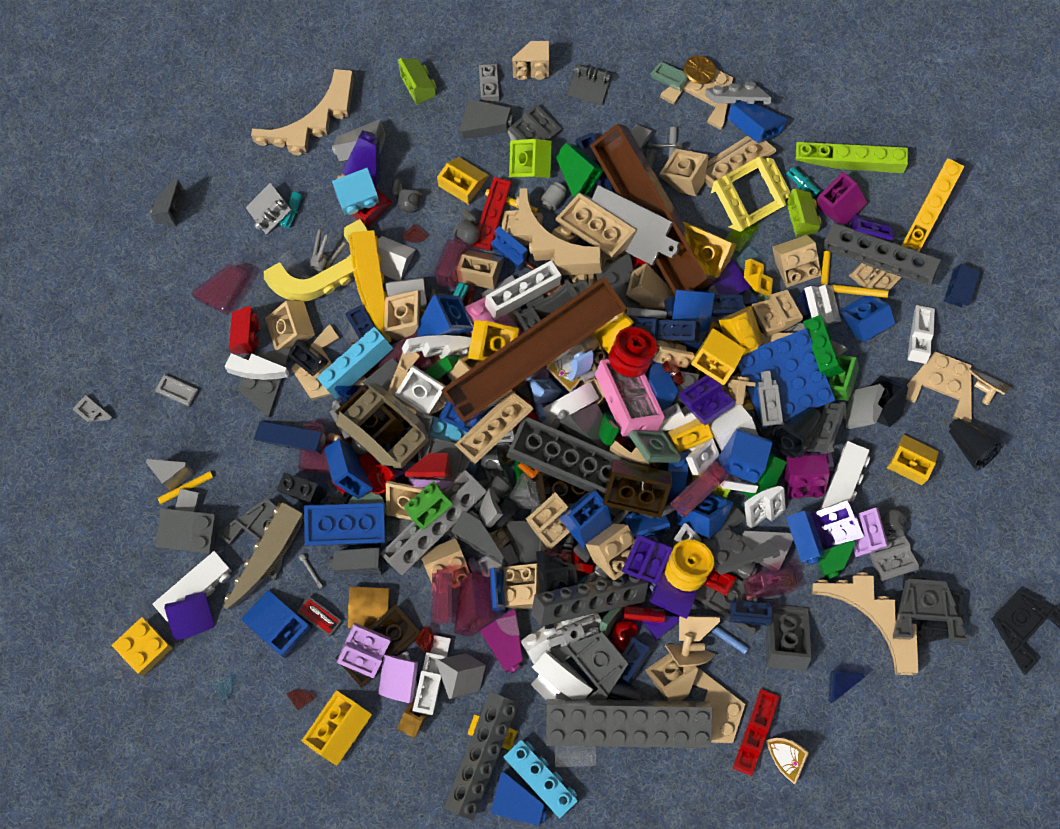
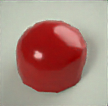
(379, 476)
(622, 633)

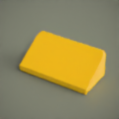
(690, 435)

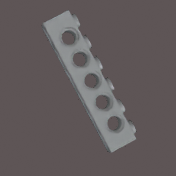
(414, 541)

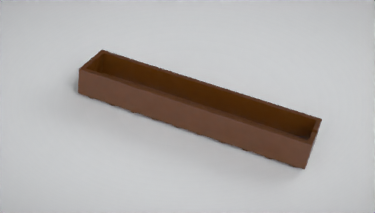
(637, 182)
(534, 350)

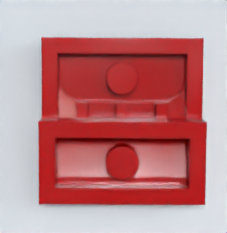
(643, 613)

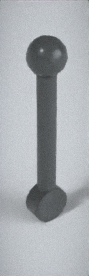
(678, 145)

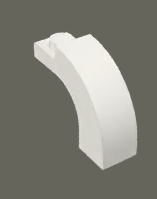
(570, 403)

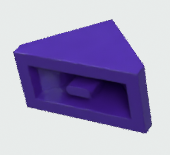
(657, 630)

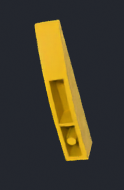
(933, 205)
(368, 276)

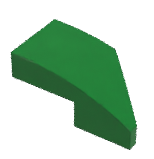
(608, 429)

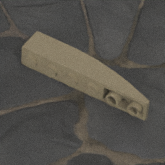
(267, 554)

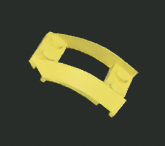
(734, 205)

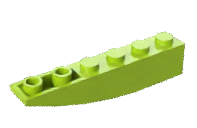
(853, 156)

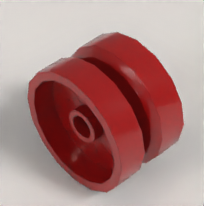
(632, 352)

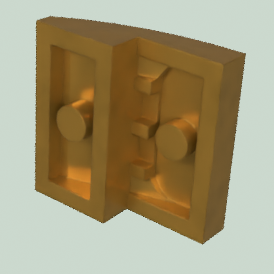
(367, 605)

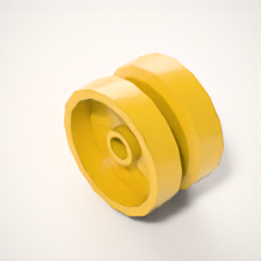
(689, 565)

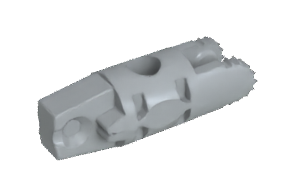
(563, 634)

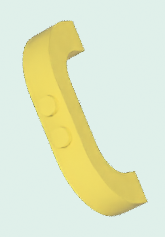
(318, 285)

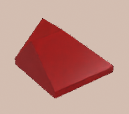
(431, 466)

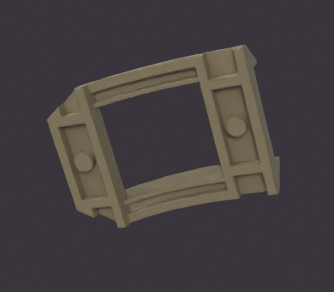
(364, 408)

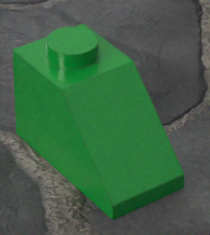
(835, 559)

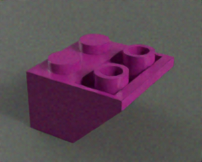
(841, 200)
(806, 476)

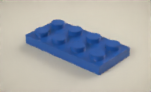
(344, 524)

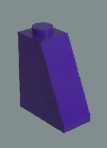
(365, 155)

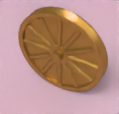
(699, 69)

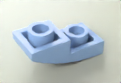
(580, 365)

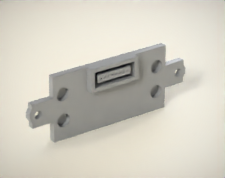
(650, 227)

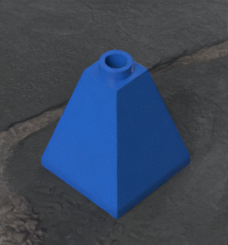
(444, 317)

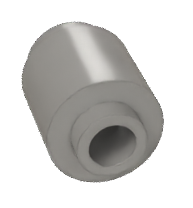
(553, 196)

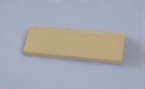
(736, 159)
(596, 226)
(493, 427)

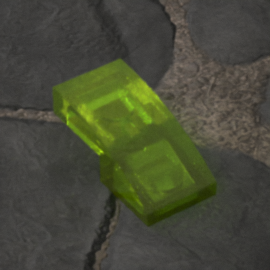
(742, 237)

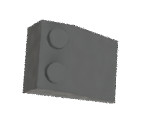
(187, 531)
(473, 533)
(788, 638)

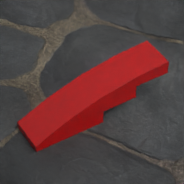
(755, 732)

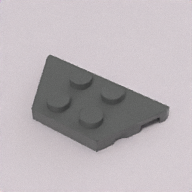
(618, 276)
(264, 392)
(721, 604)

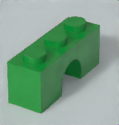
(824, 352)

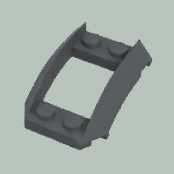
(529, 317)
(827, 431)

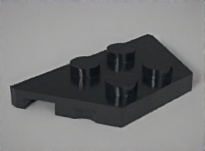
(554, 574)

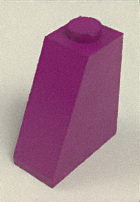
(504, 647)

